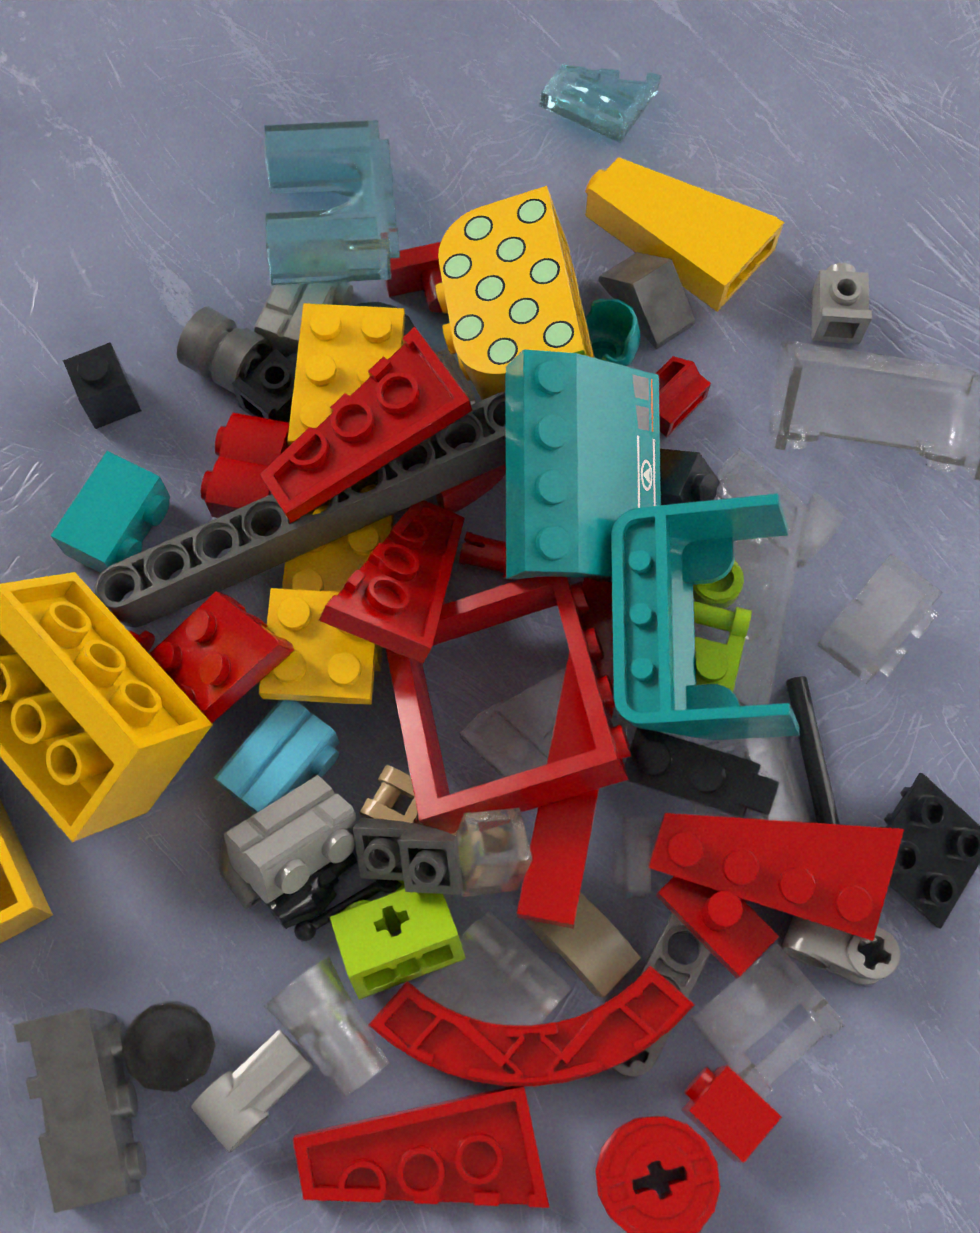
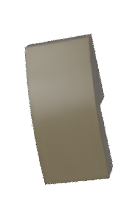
(591, 949)

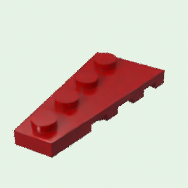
(384, 418)

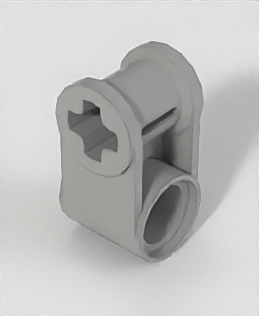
(838, 952)

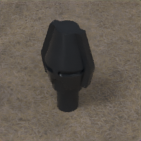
(312, 897)

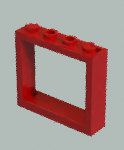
(535, 786)

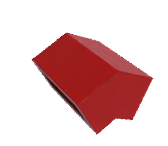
(679, 392)

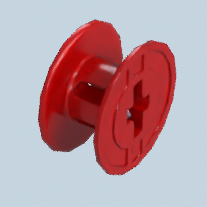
(672, 1145)

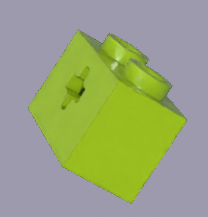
(381, 961)

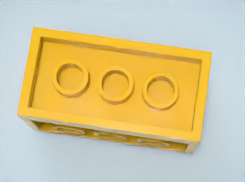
(86, 707)

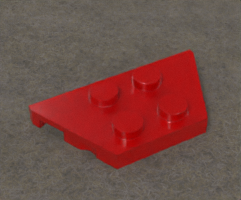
(220, 654)

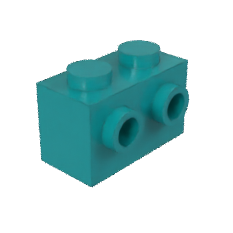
(112, 513)

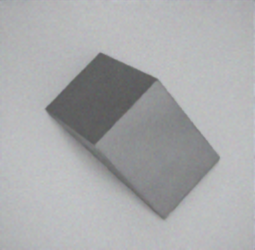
(654, 293)

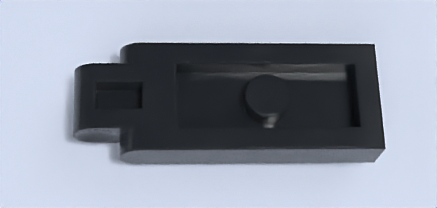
(699, 774)

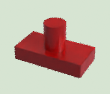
(415, 271)
(719, 922)

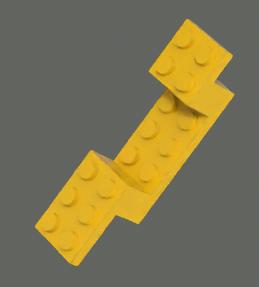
(328, 663)

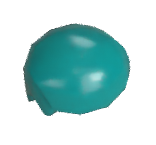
(613, 331)

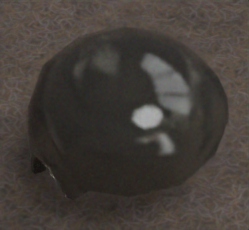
(168, 1046)

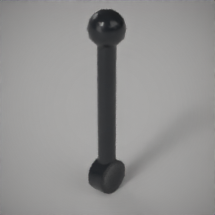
(307, 929)

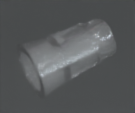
(329, 1027)

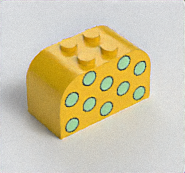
(509, 288)

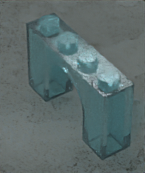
(340, 241)

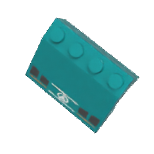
(575, 460)

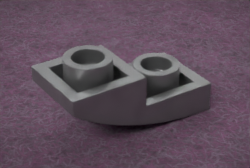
(408, 852)

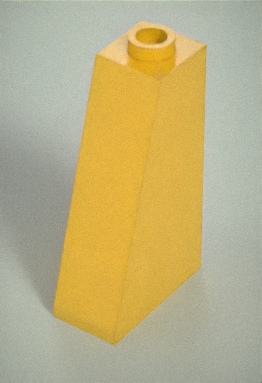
(706, 235)

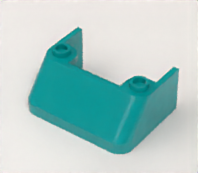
(654, 568)

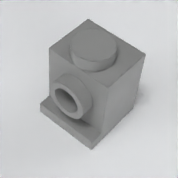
(840, 305)

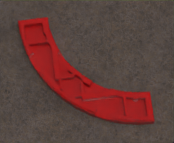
(533, 1052)

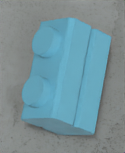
(279, 756)

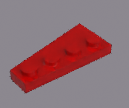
(402, 584)
(799, 868)
(445, 1151)

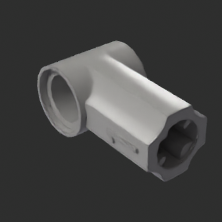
(241, 1099)

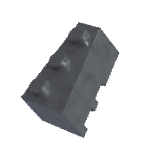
(85, 1107)

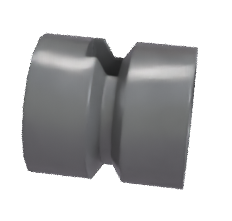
(219, 349)

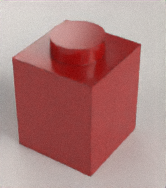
(729, 1111)

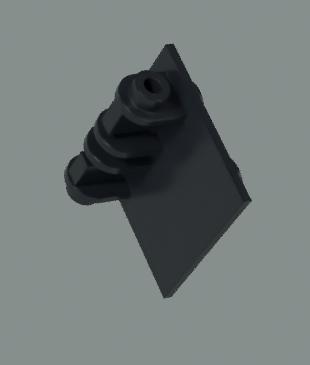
(935, 851)

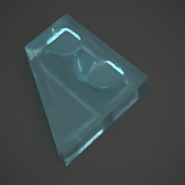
(598, 99)

